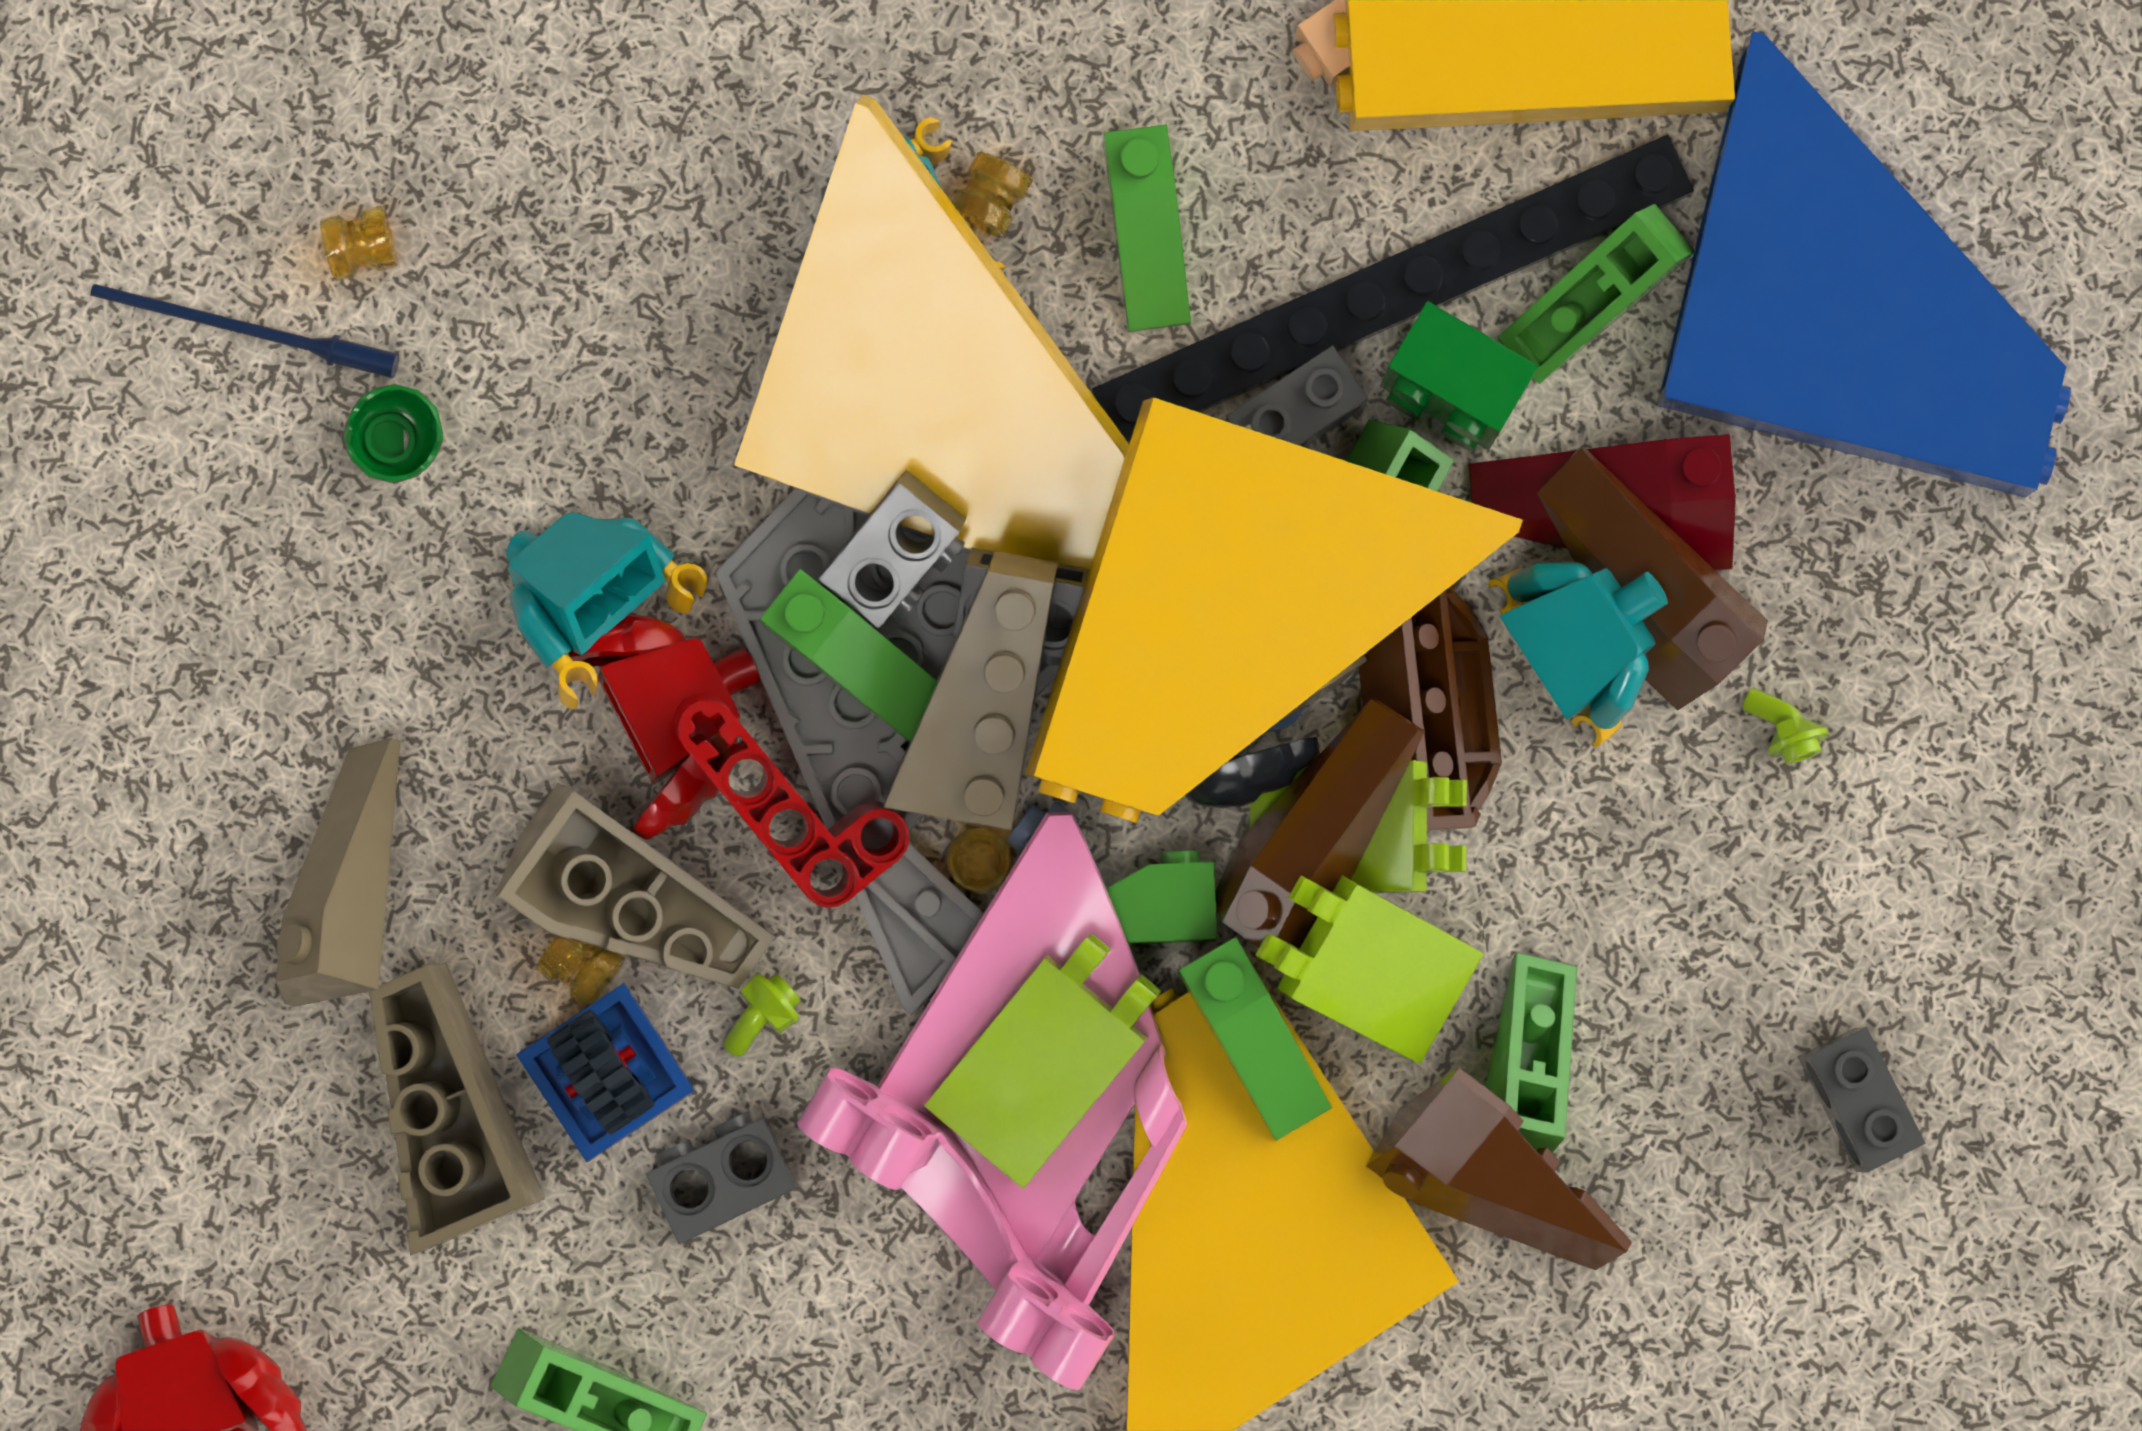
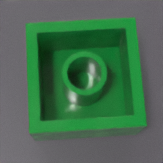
(1456, 378)

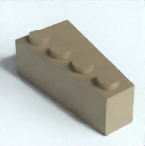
(978, 720)

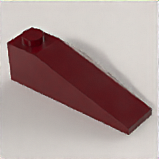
(1678, 479)

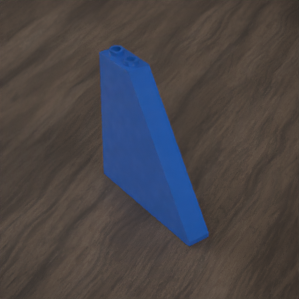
(1846, 310)

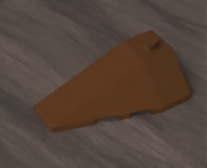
(1706, 621)
(1317, 826)
(1465, 1158)

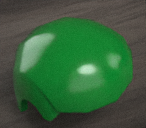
(377, 433)

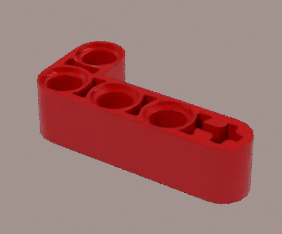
(776, 794)

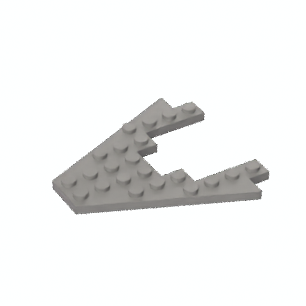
(842, 745)

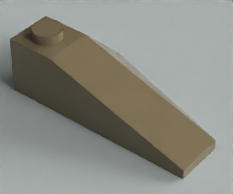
(610, 889)
(339, 901)

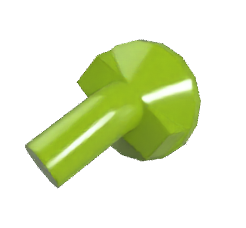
(1795, 736)
(770, 1003)

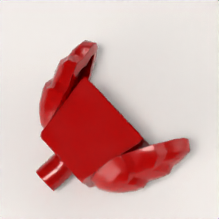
(646, 677)
(191, 1384)

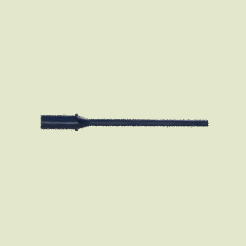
(330, 349)

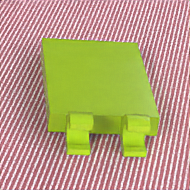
(1399, 849)
(1373, 966)
(1042, 1063)

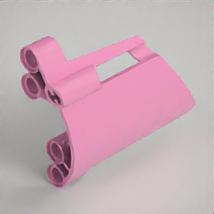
(1017, 1237)

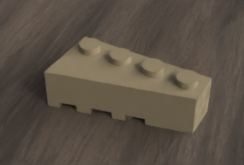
(447, 1113)

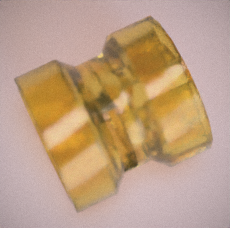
(991, 194)
(358, 243)
(973, 854)
(567, 956)

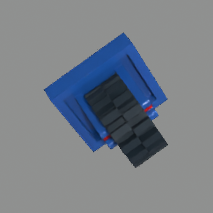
(605, 1072)

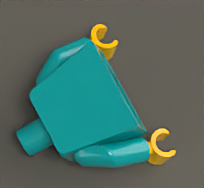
(583, 582)
(1583, 637)

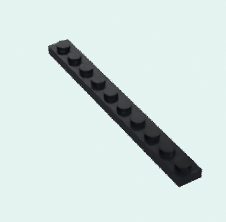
(1401, 285)

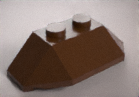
(1442, 681)

